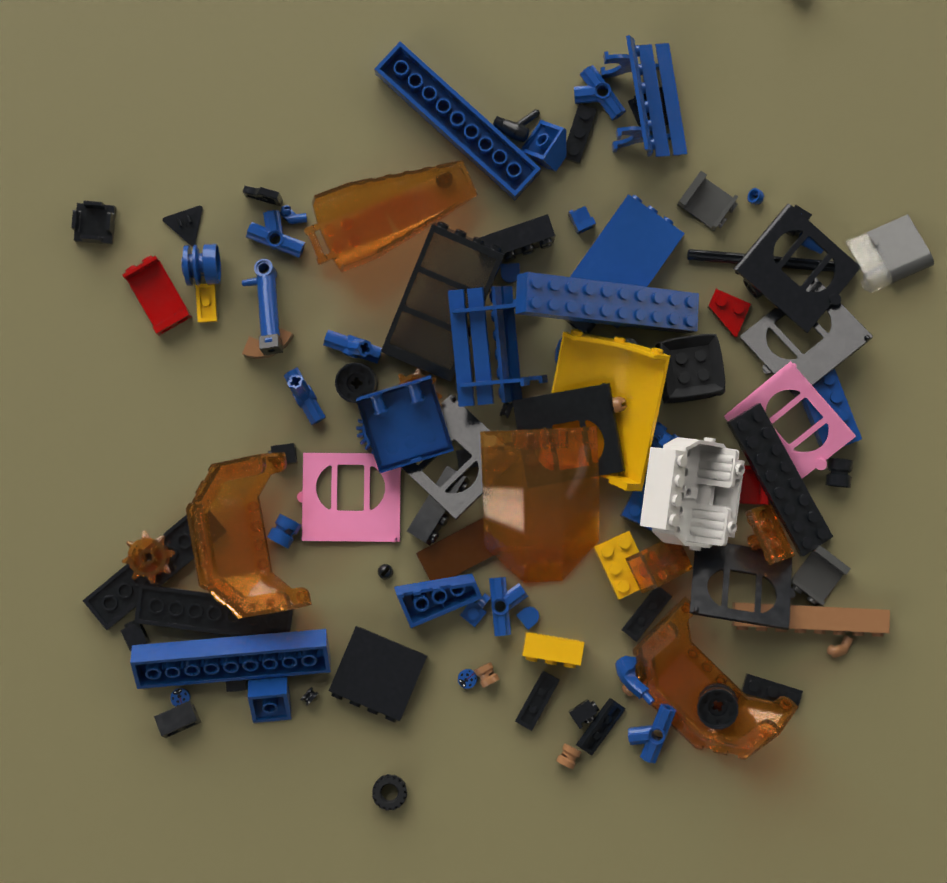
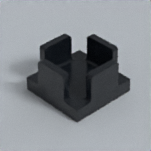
(94, 222)

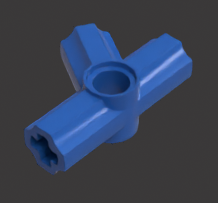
(590, 94)
(273, 228)
(352, 346)
(304, 396)
(511, 598)
(646, 735)

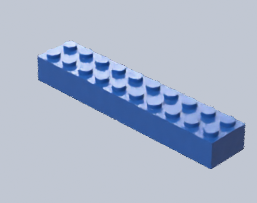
(457, 120)
(606, 303)
(231, 658)

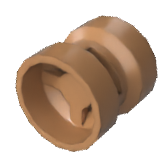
(486, 674)
(568, 756)

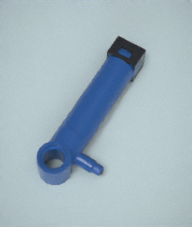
(270, 339)

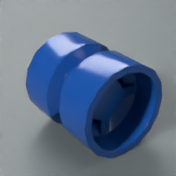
(284, 531)

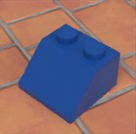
(269, 699)

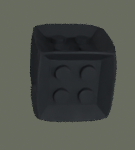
(693, 368)

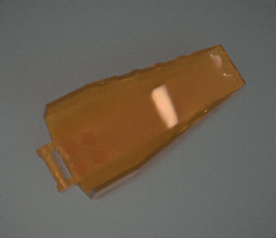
(383, 212)

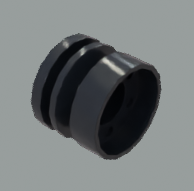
(349, 374)
(714, 716)

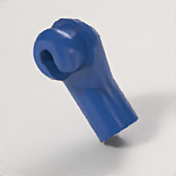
(291, 217)

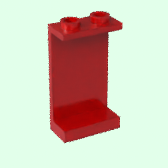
(157, 295)

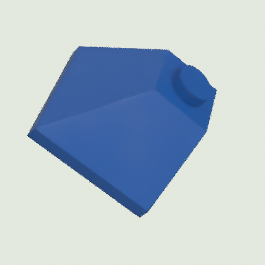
(547, 145)

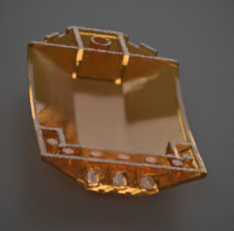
(540, 499)

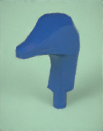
(626, 672)

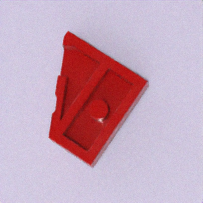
(729, 310)

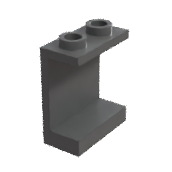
(707, 202)
(818, 575)

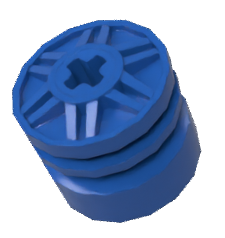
(201, 264)

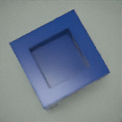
(581, 220)

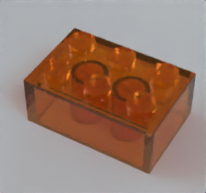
(658, 565)

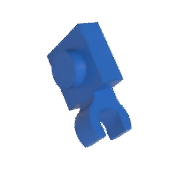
(474, 611)

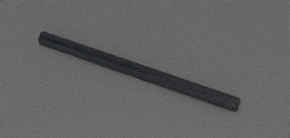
(734, 258)

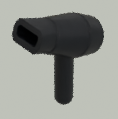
(516, 130)

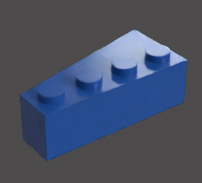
(436, 597)

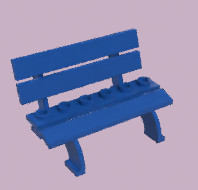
(629, 63)
(506, 343)

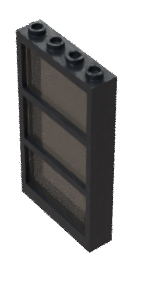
(423, 323)

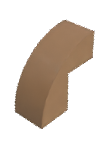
(253, 350)

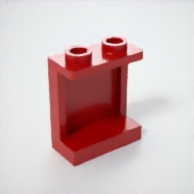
(751, 489)

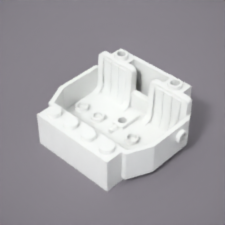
(693, 492)

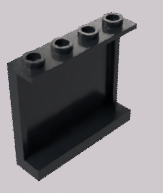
(377, 674)

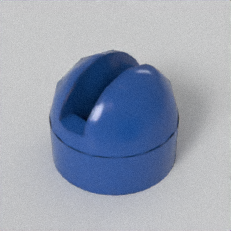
(756, 192)

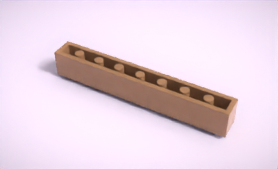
(825, 618)

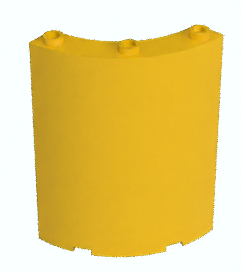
(635, 375)

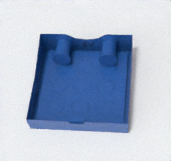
(405, 424)

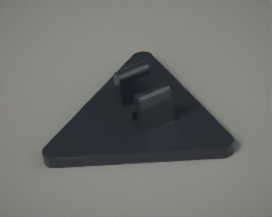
(186, 223)

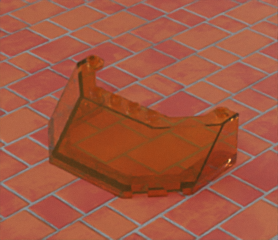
(232, 539)
(678, 673)

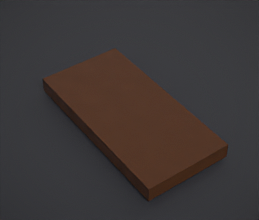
(455, 552)

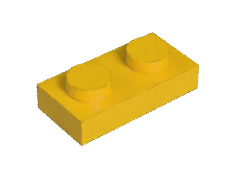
(206, 303)

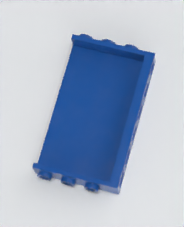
(630, 246)

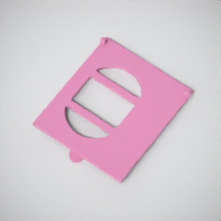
(792, 379)
(325, 524)

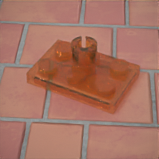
(768, 534)

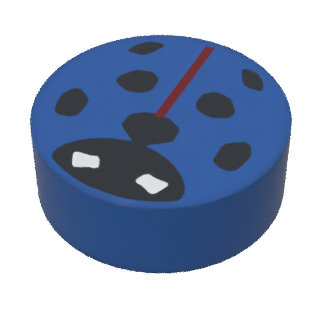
(467, 678)
(180, 696)

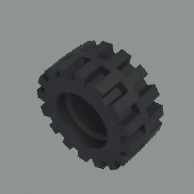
(389, 804)

